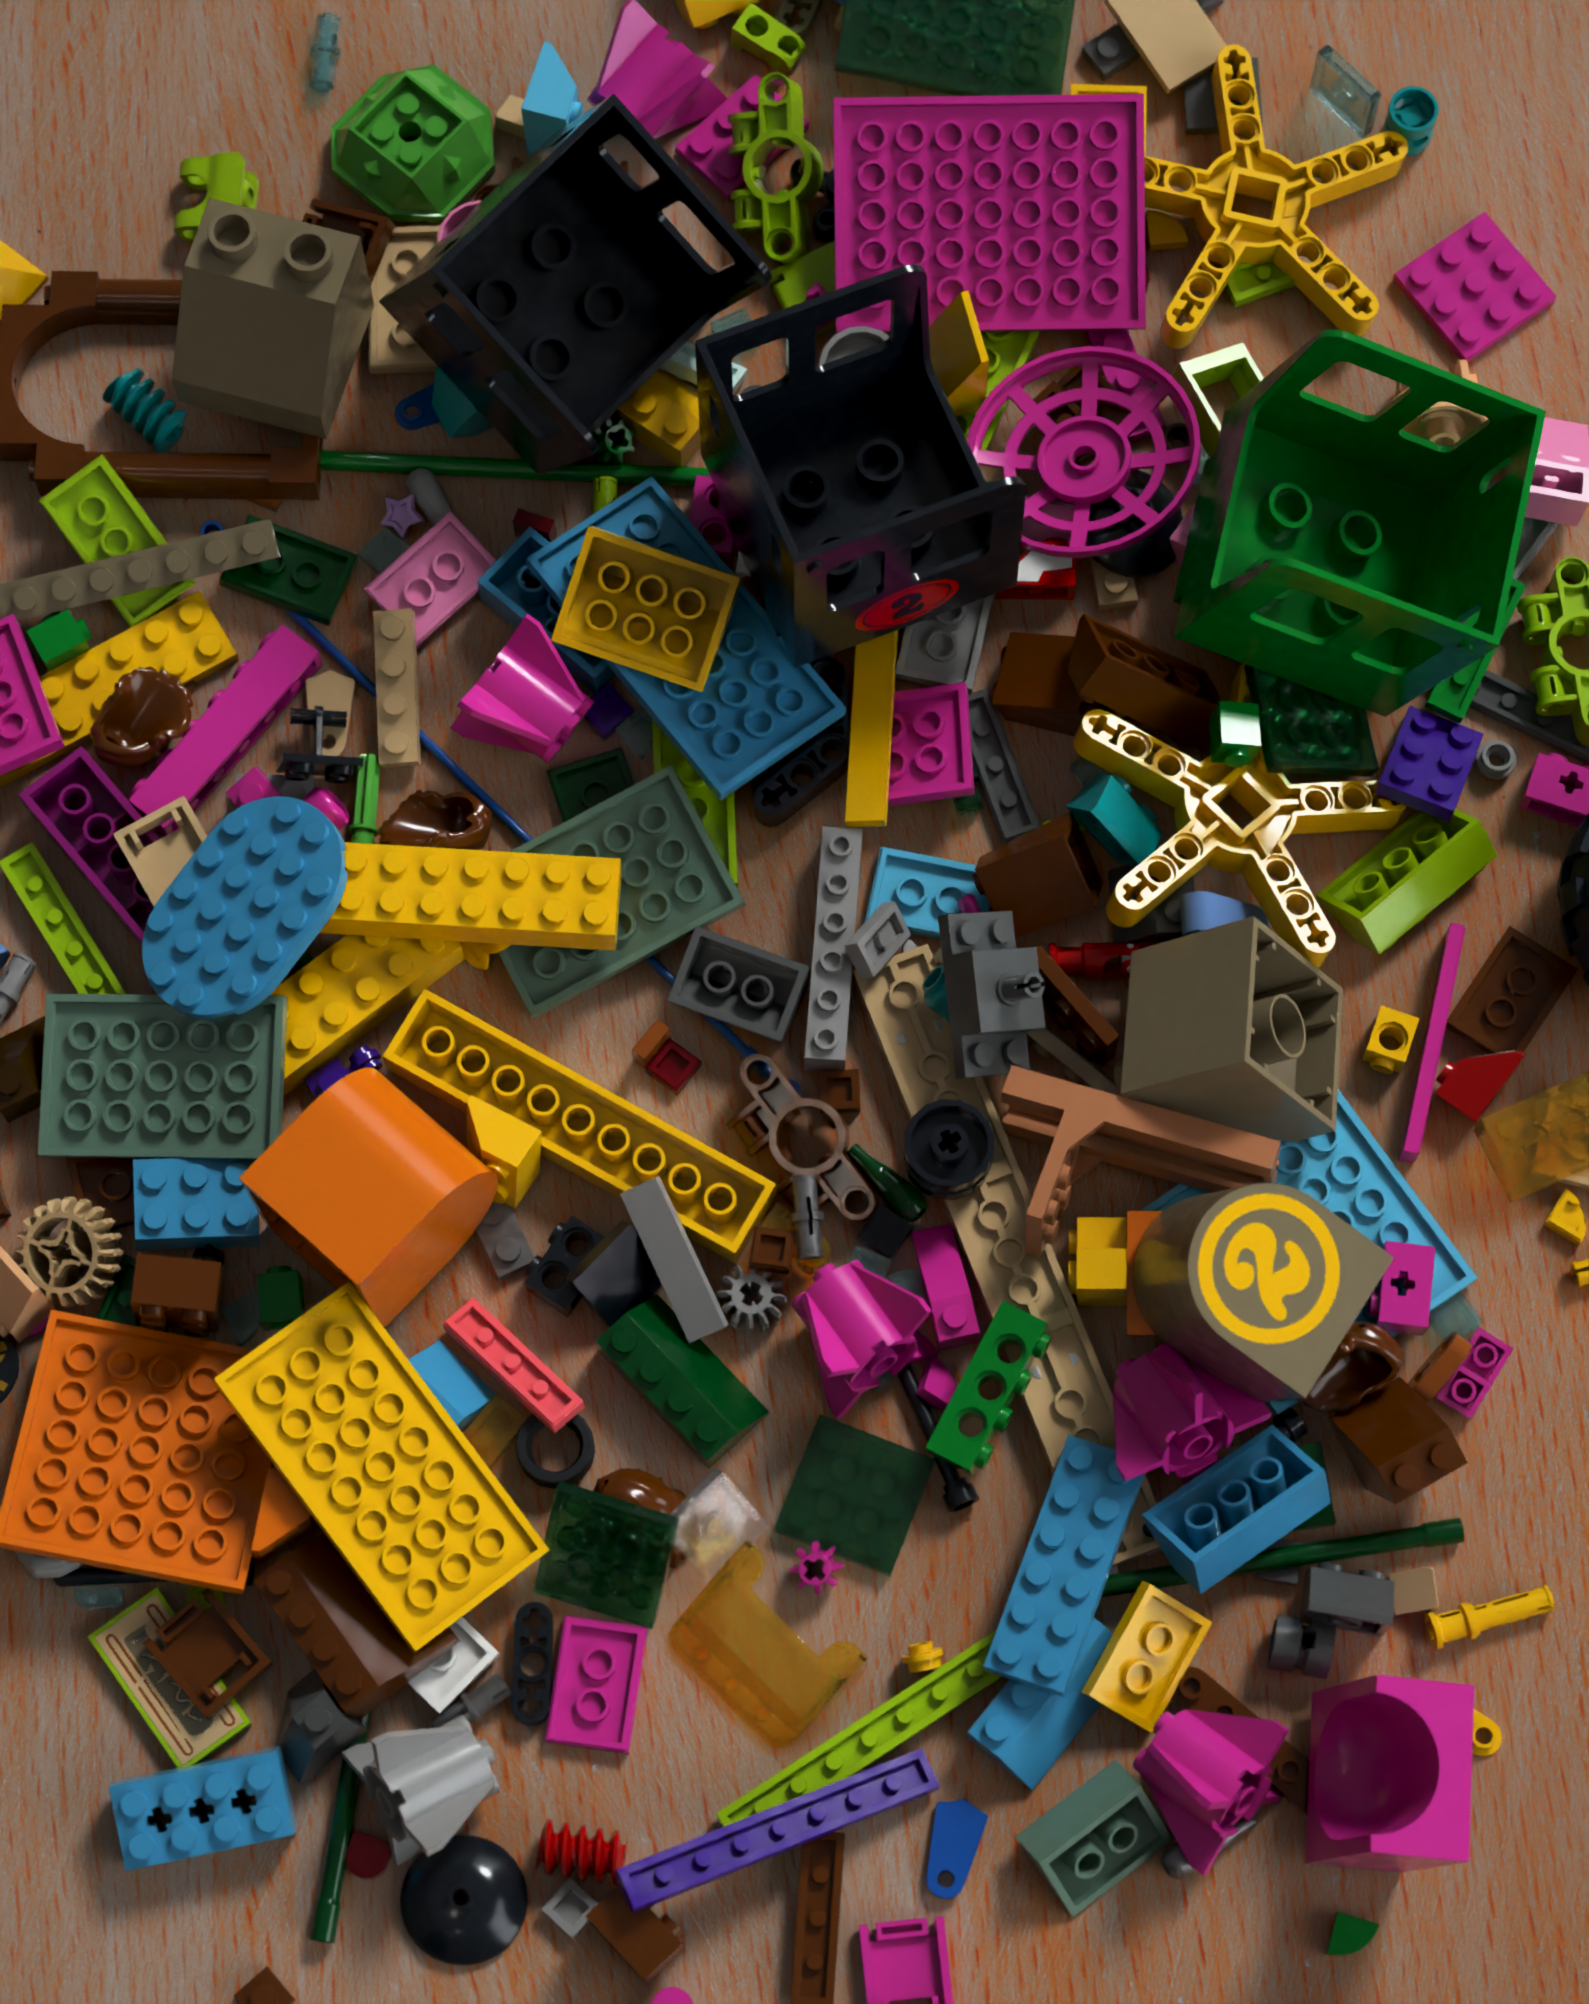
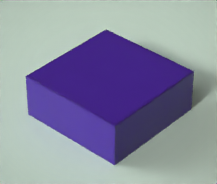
(607, 711)

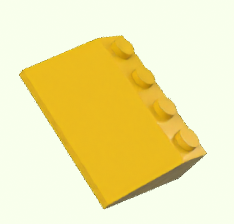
(646, 608)

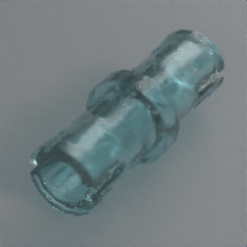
(325, 52)

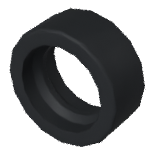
(549, 1478)

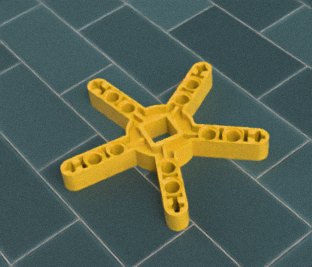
(1267, 175)
(1214, 839)

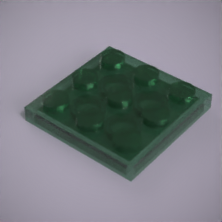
(1310, 730)
(855, 1495)
(606, 1555)

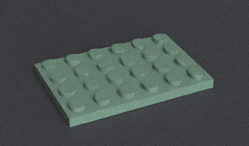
(667, 887)
(159, 1084)

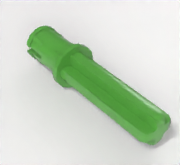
(365, 801)

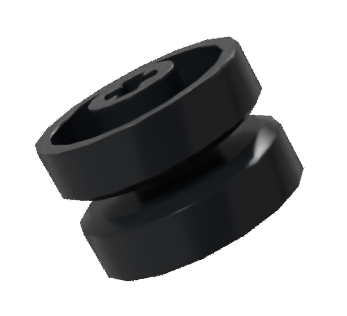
(954, 1126)

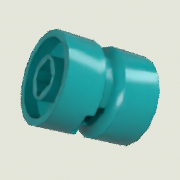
(1413, 115)

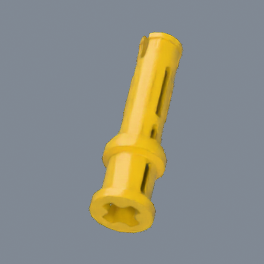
(1471, 1620)

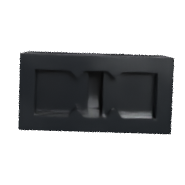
(560, 1261)

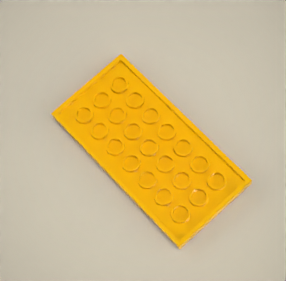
(380, 1466)

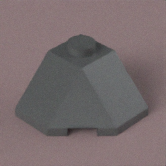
(314, 1727)

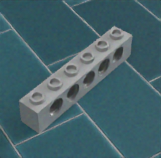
(830, 960)

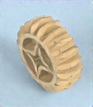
(82, 1225)

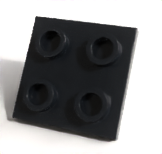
(334, 768)

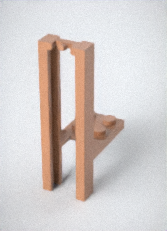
(1100, 1126)

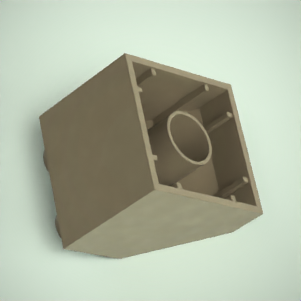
(270, 318)
(1233, 1032)

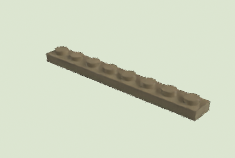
(139, 570)

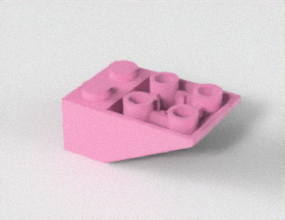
(1560, 473)

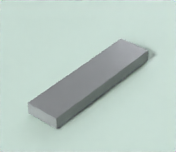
(674, 1259)

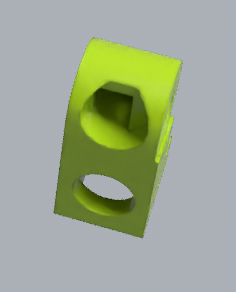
(766, 39)

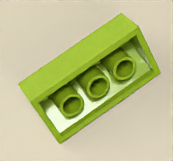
(1407, 877)

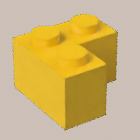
(1100, 1262)

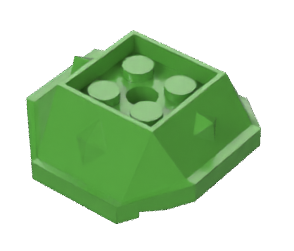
(422, 176)

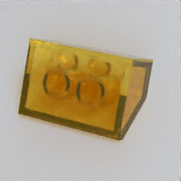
(1539, 1138)

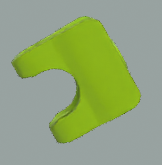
(223, 179)

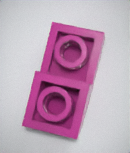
(1476, 1373)

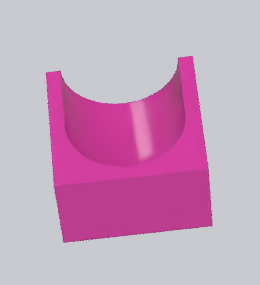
(1390, 1774)

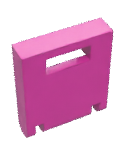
(906, 1962)

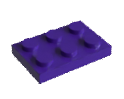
(1429, 763)

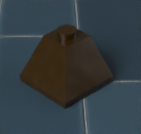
(21, 1070)

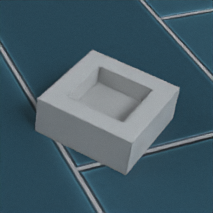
(569, 1908)

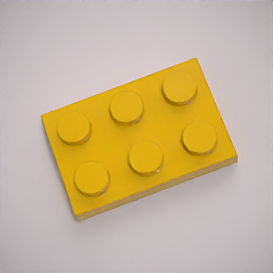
(1146, 1656)

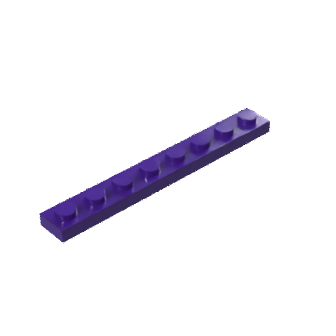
(776, 1830)

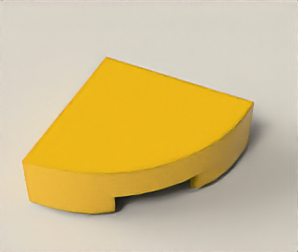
(1164, 231)
(1567, 1218)

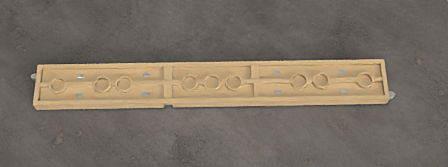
(1068, 1383)

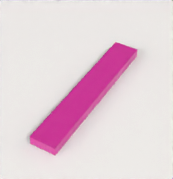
(1432, 1043)

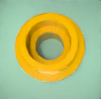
(922, 1657)

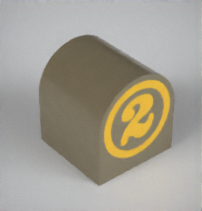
(1255, 1285)

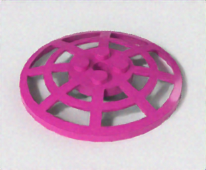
(1092, 436)

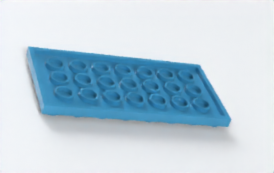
(754, 696)

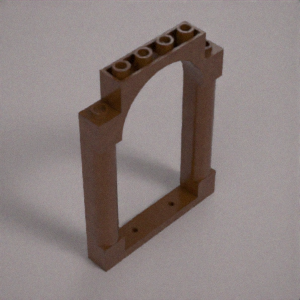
(84, 300)

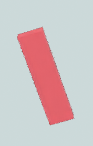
(513, 1365)

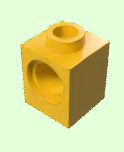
(1394, 1024)

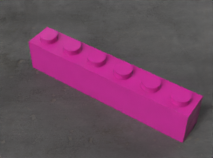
(229, 725)

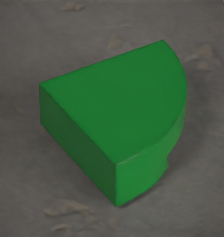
(1349, 1934)

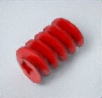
(580, 1852)

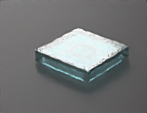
(1345, 91)

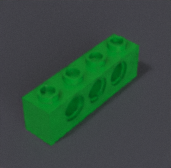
(1007, 1327)

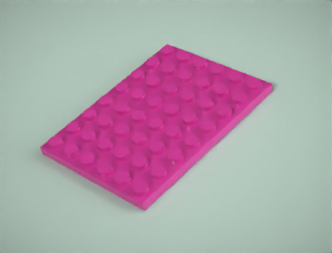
(998, 198)

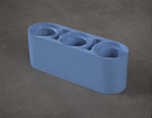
(1208, 910)

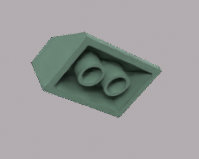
(1094, 1837)

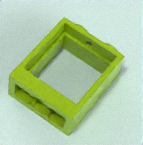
(1229, 363)

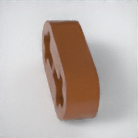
(1440, 1366)

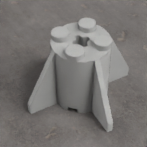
(425, 1783)

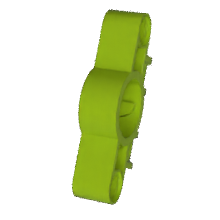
(754, 137)
(1548, 618)

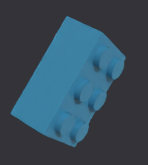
(192, 1204)

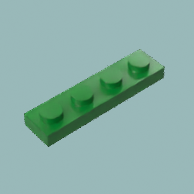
(1454, 695)

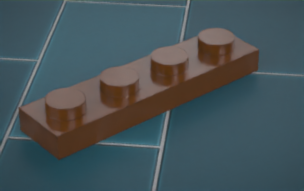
(818, 1920)

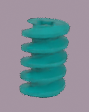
(145, 409)

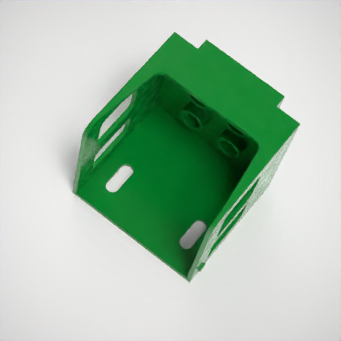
(1349, 544)

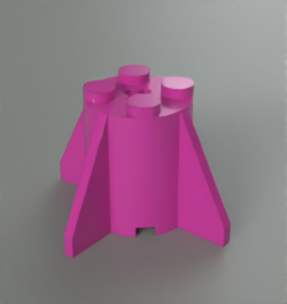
(655, 76)
(524, 697)
(860, 1330)
(1175, 1415)
(1209, 1775)

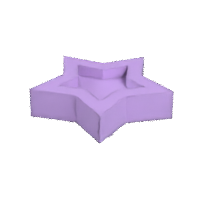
(401, 514)

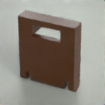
(357, 223)
(203, 1649)

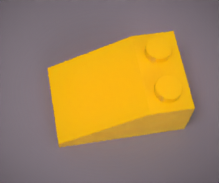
(959, 355)

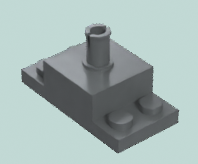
(989, 992)

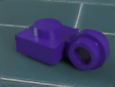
(334, 1070)

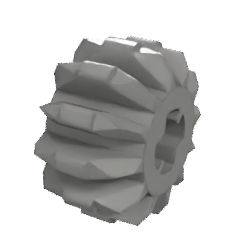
(735, 1298)

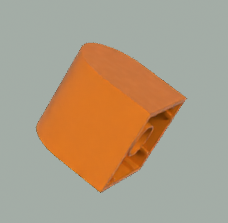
(371, 1191)

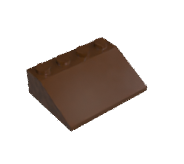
(343, 1627)

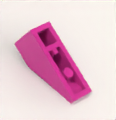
(945, 1287)

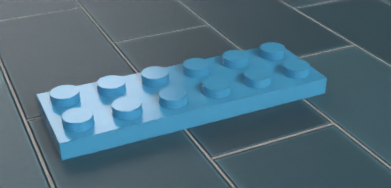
(1064, 1569)

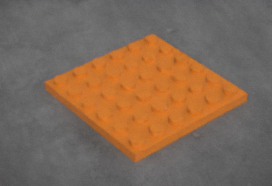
(134, 1457)

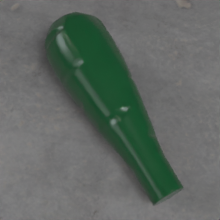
(894, 1189)

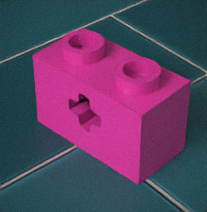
(1546, 788)
(1409, 1312)

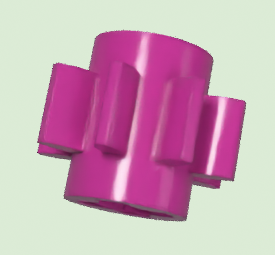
(805, 1565)

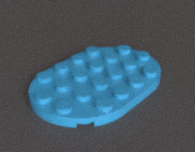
(244, 908)

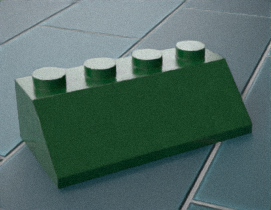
(681, 1380)

